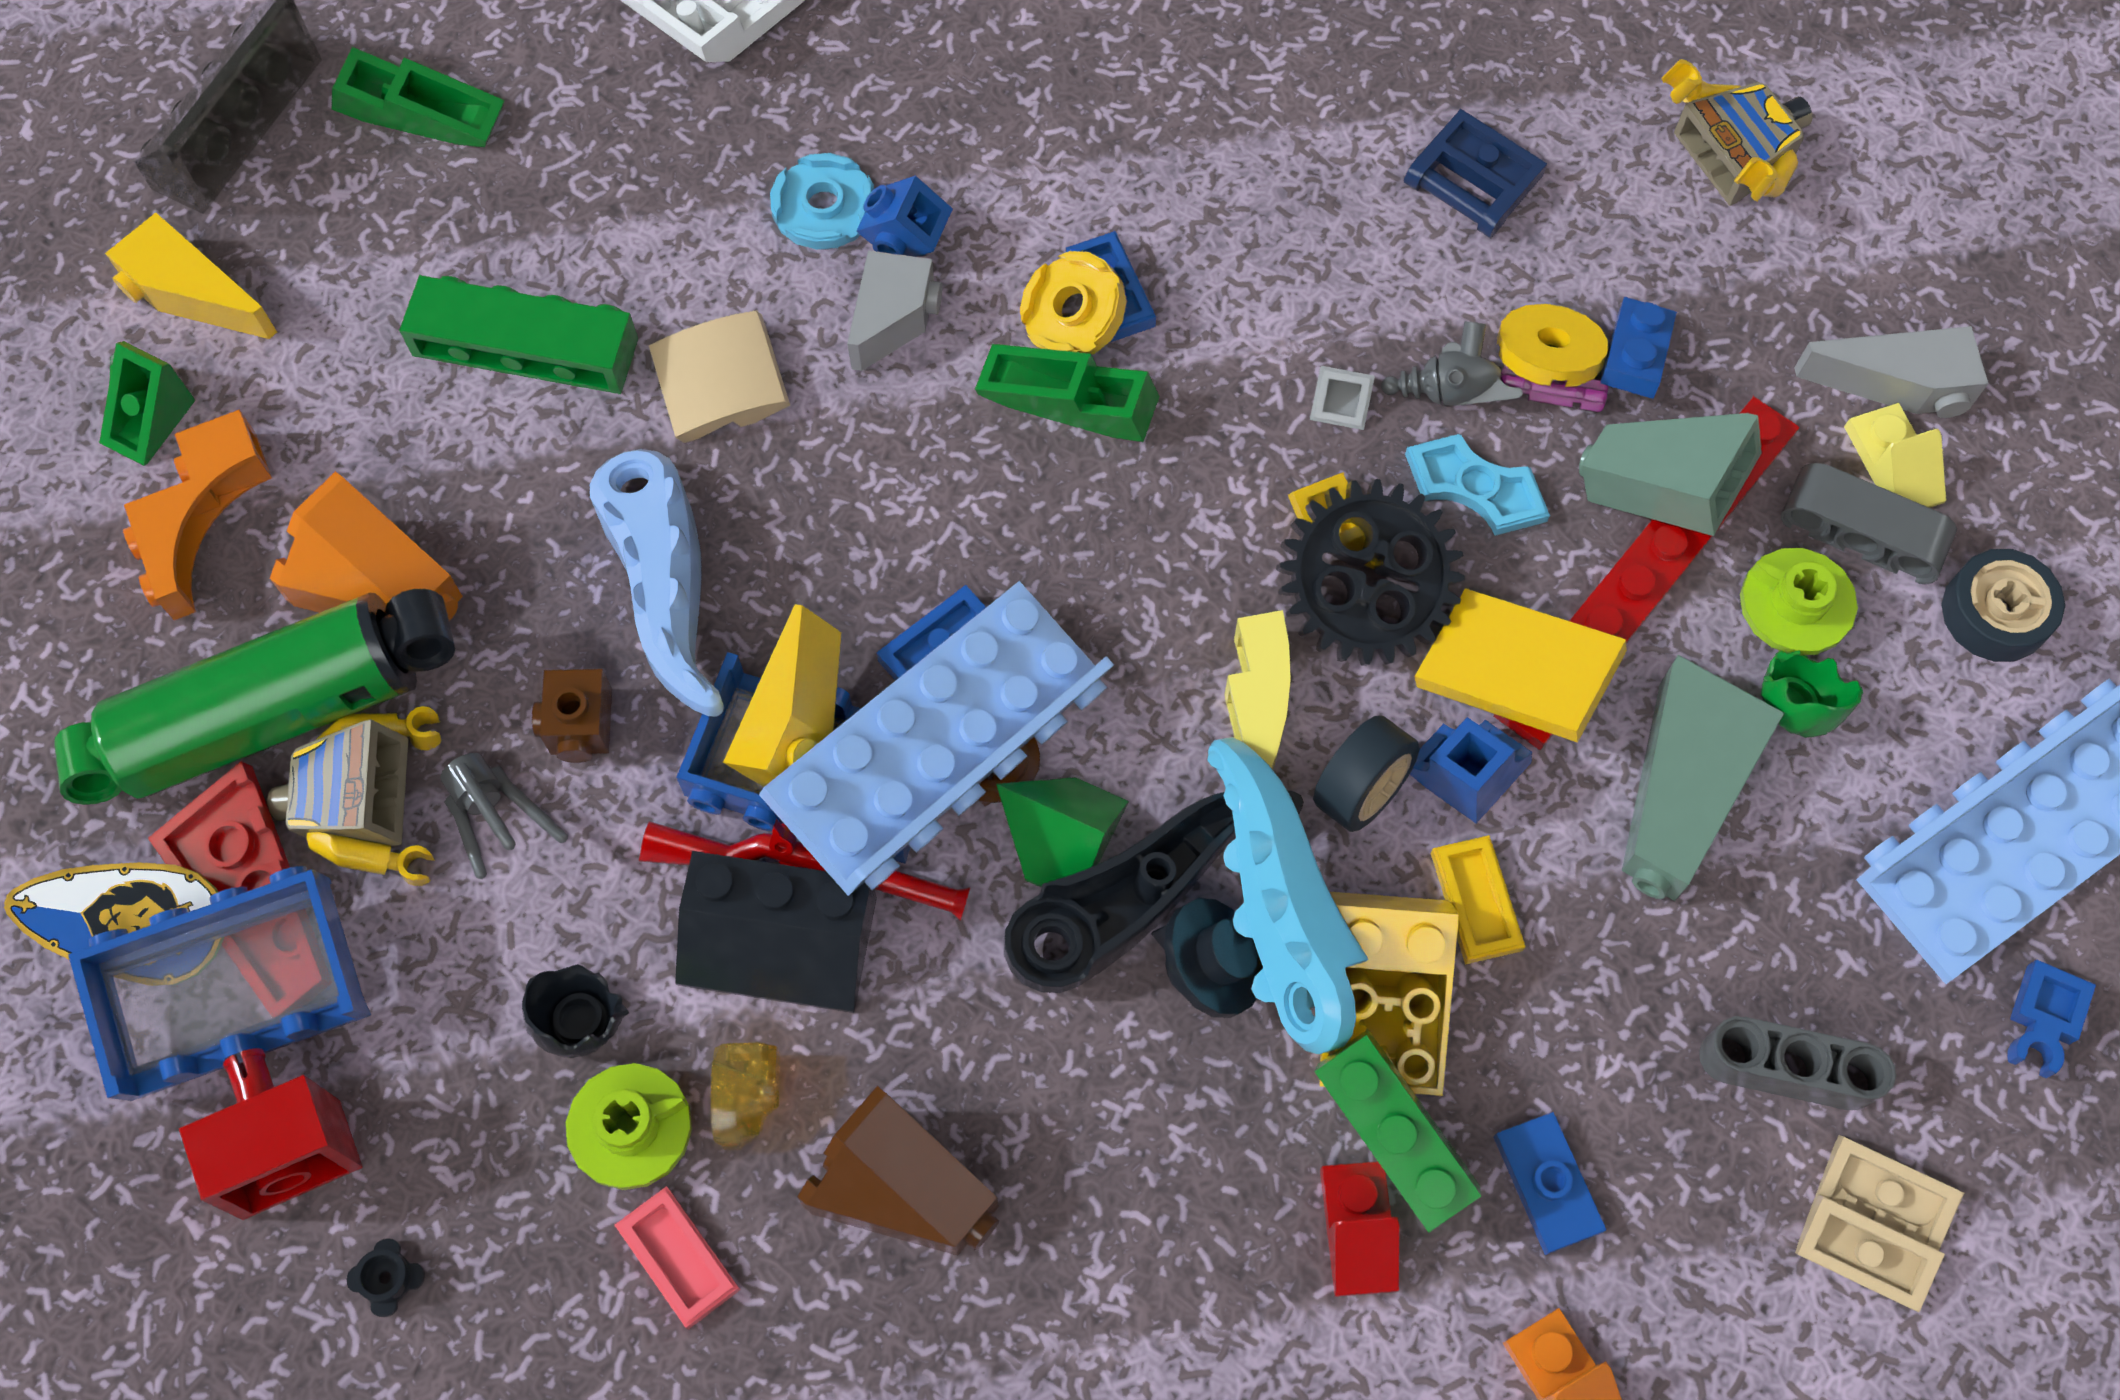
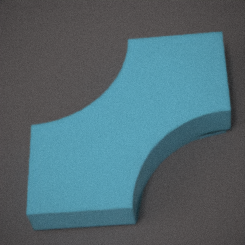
(1499, 494)

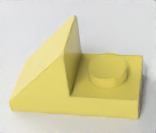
(1898, 456)

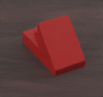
(1360, 1229)

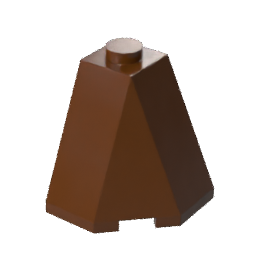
(899, 1182)

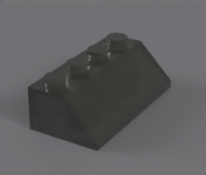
(230, 106)

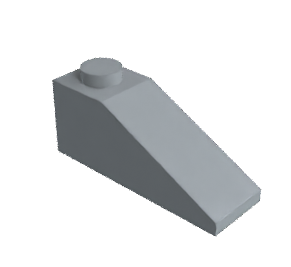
(1916, 369)

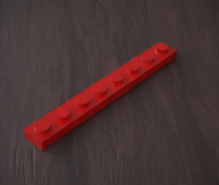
(1660, 559)

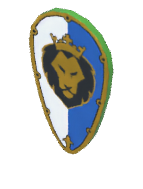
(81, 902)

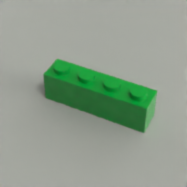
(519, 333)

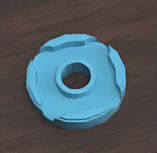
(815, 226)

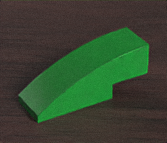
(414, 100)
(1070, 390)

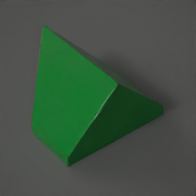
(141, 403)
(1059, 825)

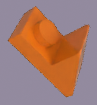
(1558, 1363)

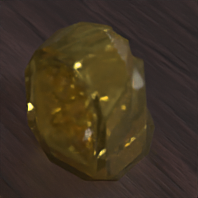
(743, 1091)

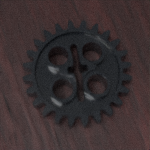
(1384, 523)

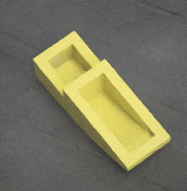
(1260, 693)

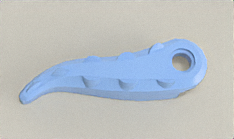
(662, 558)

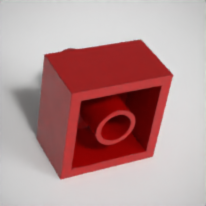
(269, 1141)

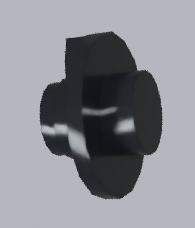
(1209, 958)

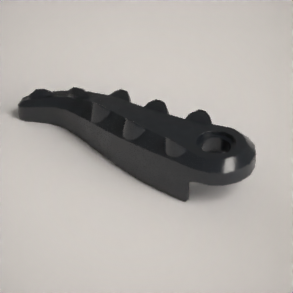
(1118, 900)

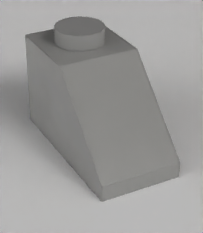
(891, 306)

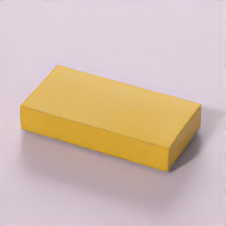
(1478, 892)

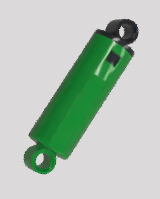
(253, 696)

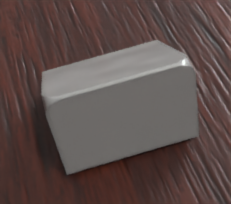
(1342, 397)

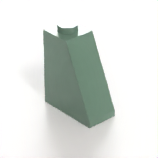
(1673, 468)

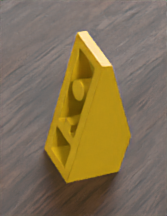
(181, 281)
(792, 701)

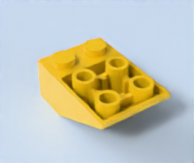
(1405, 982)

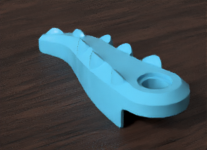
(1286, 905)

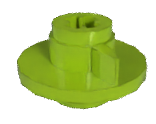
(1798, 601)
(628, 1126)

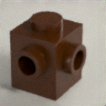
(574, 714)

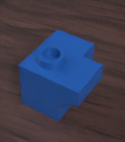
(1470, 766)

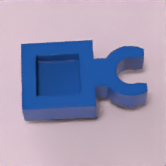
(2053, 1010)

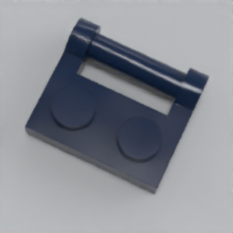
(1483, 160)

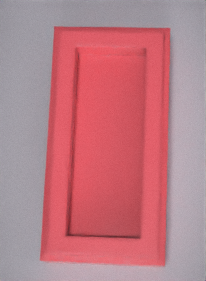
(677, 1257)

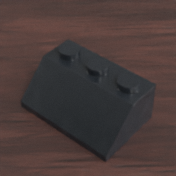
(772, 932)

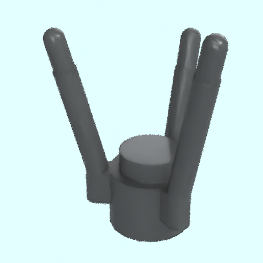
(476, 790)

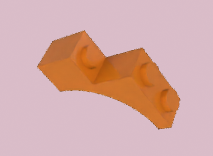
(167, 527)

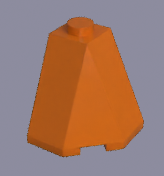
(351, 550)

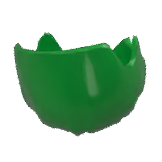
(1809, 693)

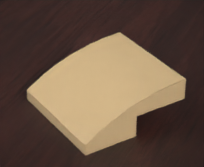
(719, 375)
(1879, 1223)

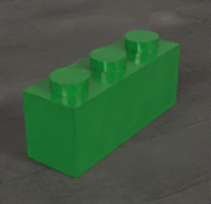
(1398, 1130)

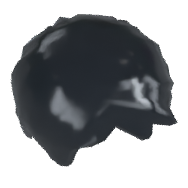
(571, 1011)

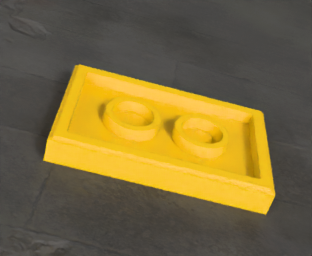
(1521, 664)

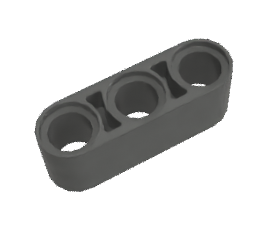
(1870, 521)
(1823, 1055)

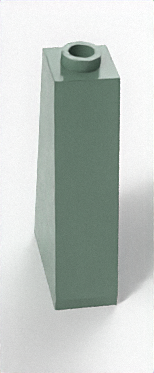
(1693, 770)

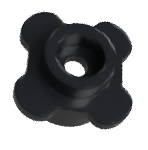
(366, 1277)

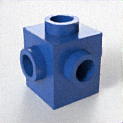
(904, 218)

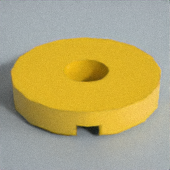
(1095, 321)
(1579, 343)

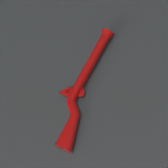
(675, 846)

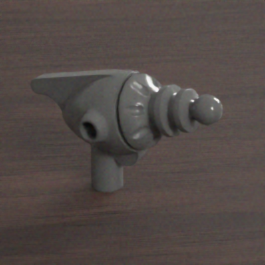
(1457, 375)

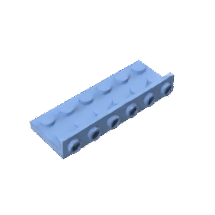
(934, 740)
(2008, 841)

